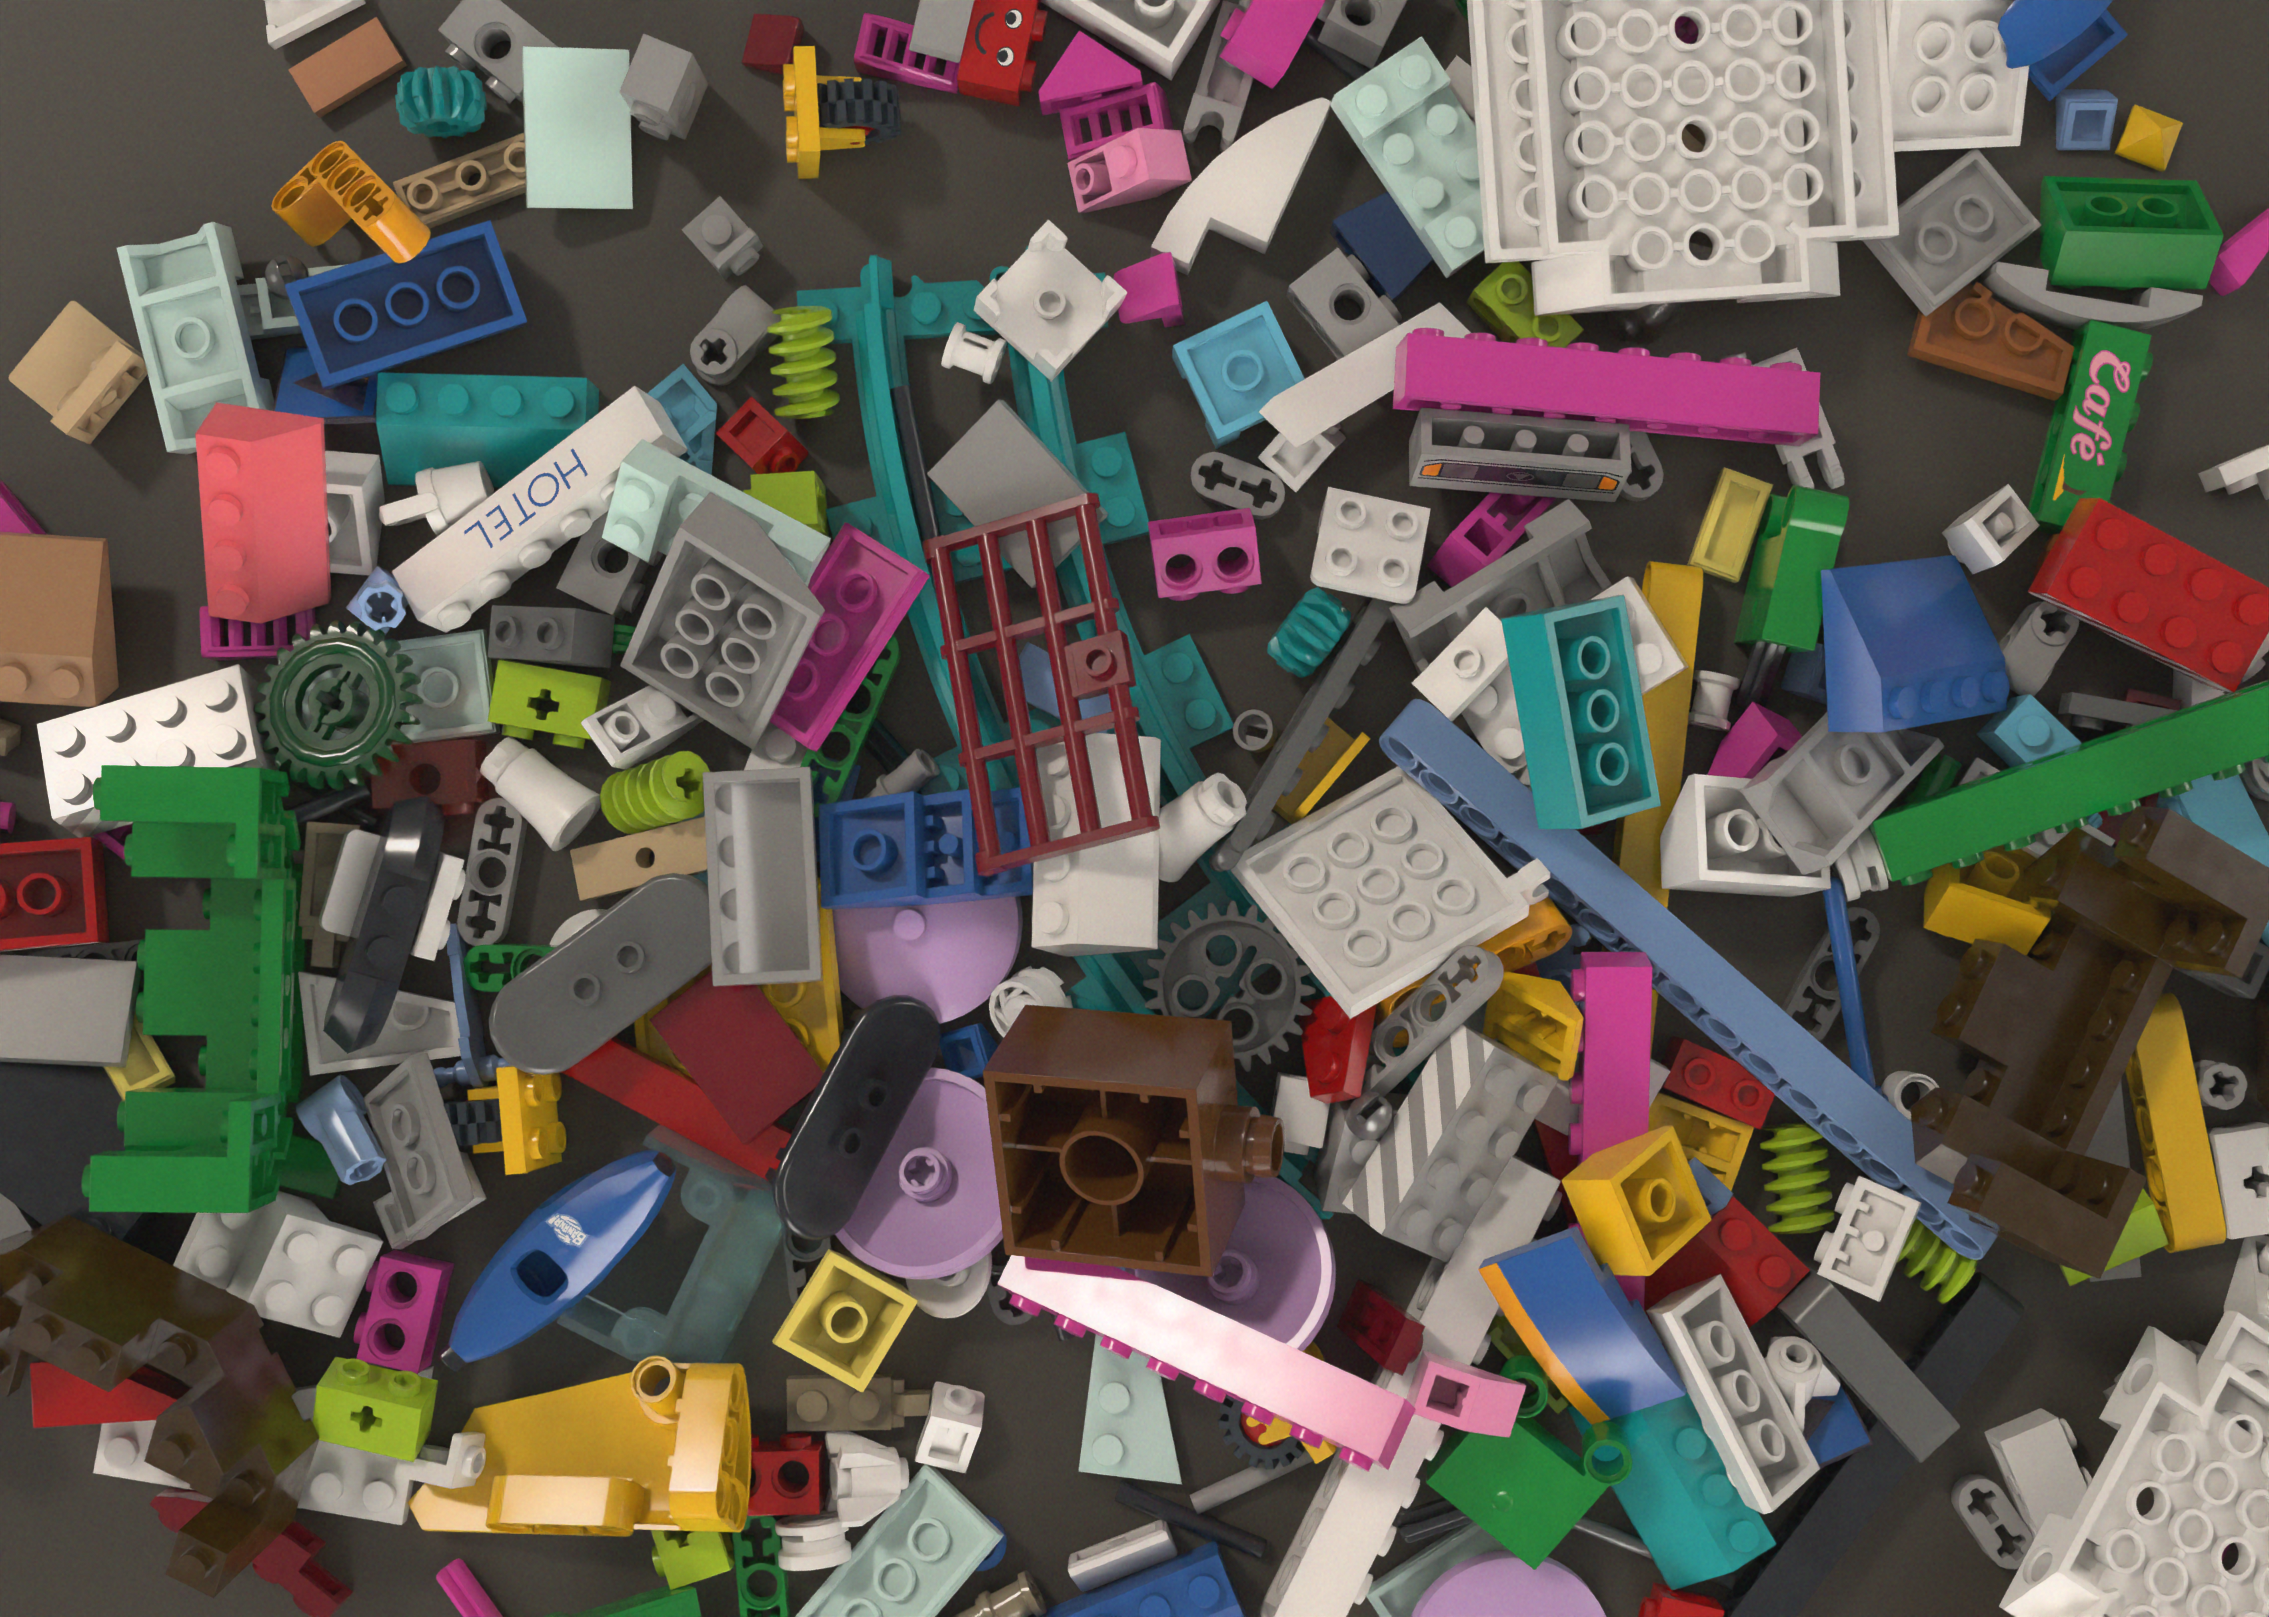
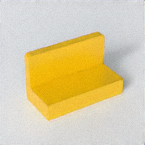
(1320, 771)

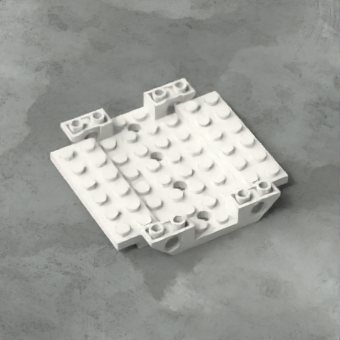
(1590, 160)
(2204, 1453)

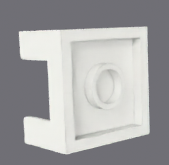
(1048, 302)

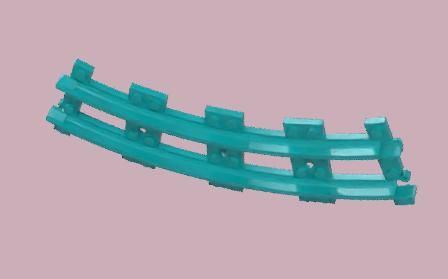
(1172, 683)

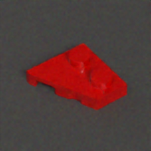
(1335, 1049)

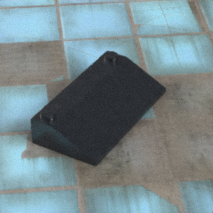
(47, 1135)

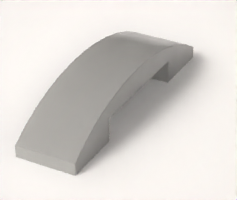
(2026, 292)

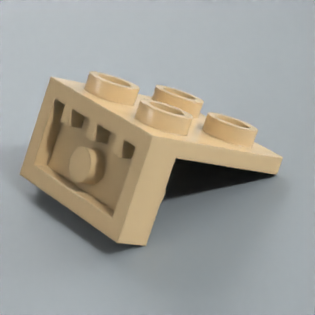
(80, 372)

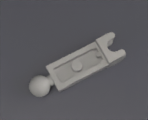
(1220, 88)

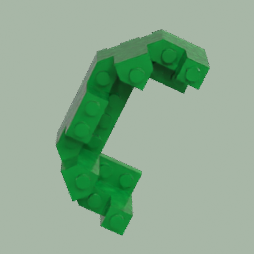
(225, 982)

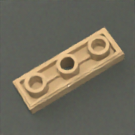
(443, 190)
(624, 861)

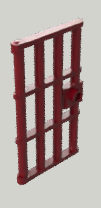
(1078, 672)

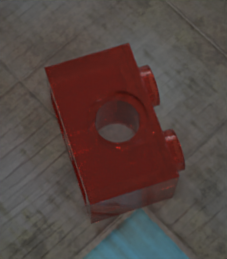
(459, 771)

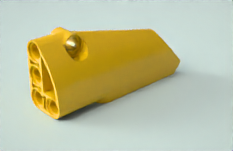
(609, 1458)

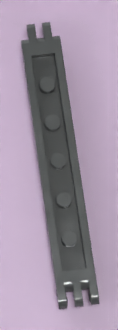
(1304, 730)

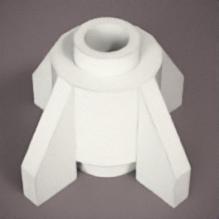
(1800, 1373)
(862, 1477)

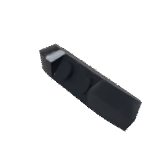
(385, 923)

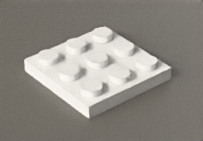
(1952, 76)

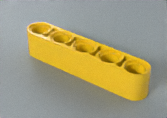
(2174, 1132)

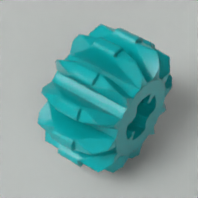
(440, 101)
(1309, 632)

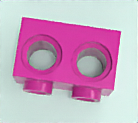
(1203, 540)
(415, 1315)

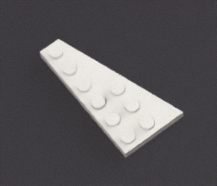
(338, 1480)

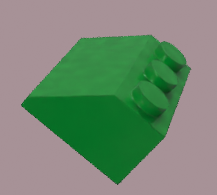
(2127, 233)

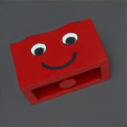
(999, 49)

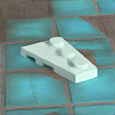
(1127, 1421)

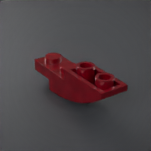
(285, 1561)

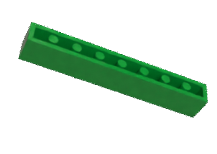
(2073, 784)

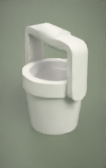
(442, 496)

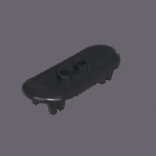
(853, 1115)

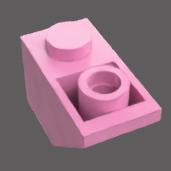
(1130, 169)
(1464, 1396)

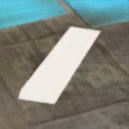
(1349, 382)

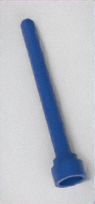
(1848, 983)

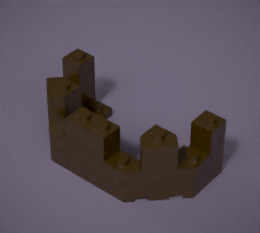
(2066, 1022)
(235, 1433)

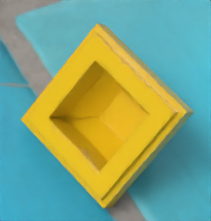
(2148, 138)

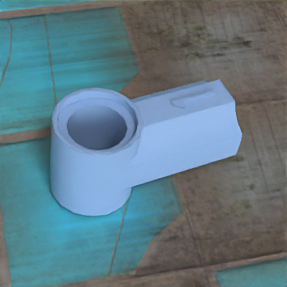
(379, 601)
(338, 1121)

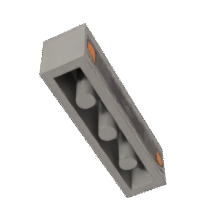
(1519, 455)

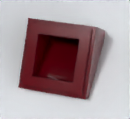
(772, 41)

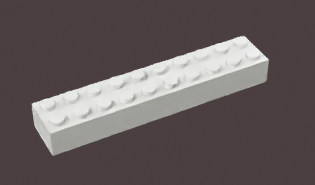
(1355, 1507)

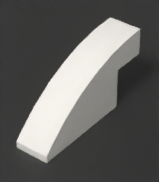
(1244, 186)

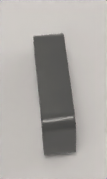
(1867, 1365)

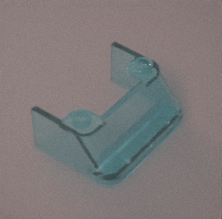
(721, 1277)

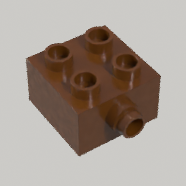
(1122, 1139)

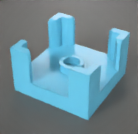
(1237, 370)

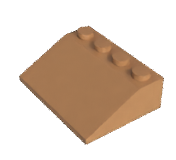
(56, 620)

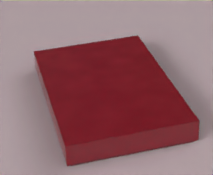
(739, 1053)

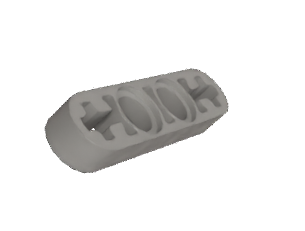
(1415, 1018)

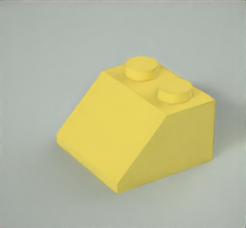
(846, 1319)

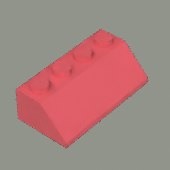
(263, 512)

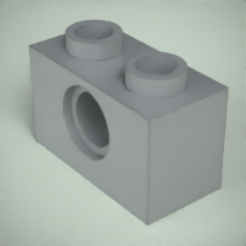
(475, 30)
(663, 88)
(1337, 279)
(592, 583)

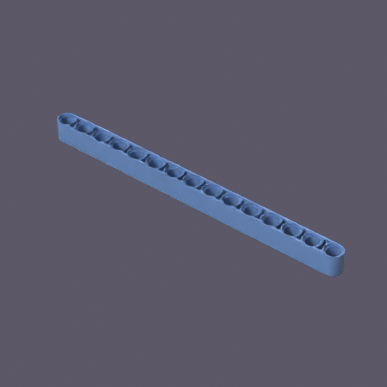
(1682, 966)

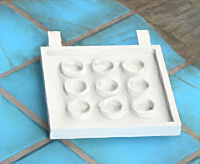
(1383, 889)

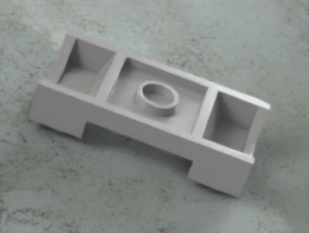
(1539, 574)
(1834, 788)

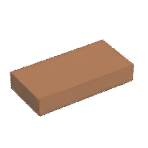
(347, 67)

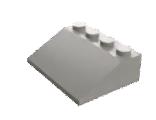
(724, 622)

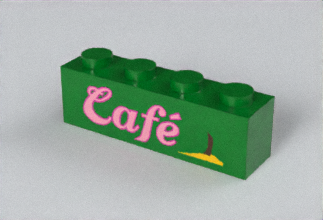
(2090, 421)

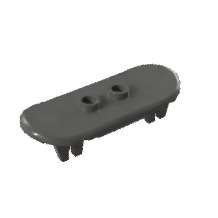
(604, 976)

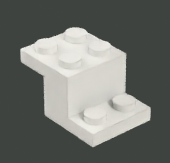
(283, 1261)

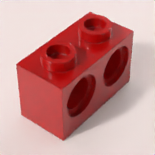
(1715, 1082)
(772, 1490)

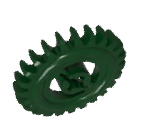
(369, 721)

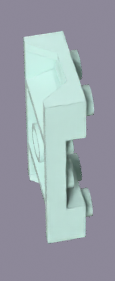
(1420, 150)
(192, 330)
(661, 491)

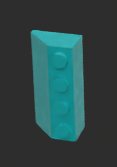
(476, 418)
(1581, 713)
(1682, 1495)

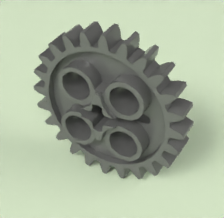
(1187, 960)

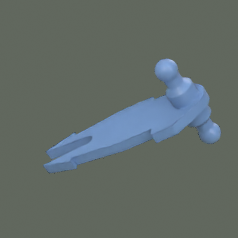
(475, 1066)

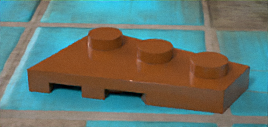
(1992, 343)

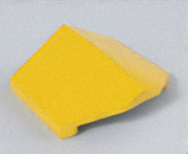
(1536, 1021)
(1704, 1134)

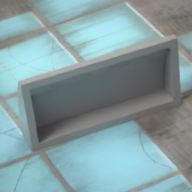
(762, 876)

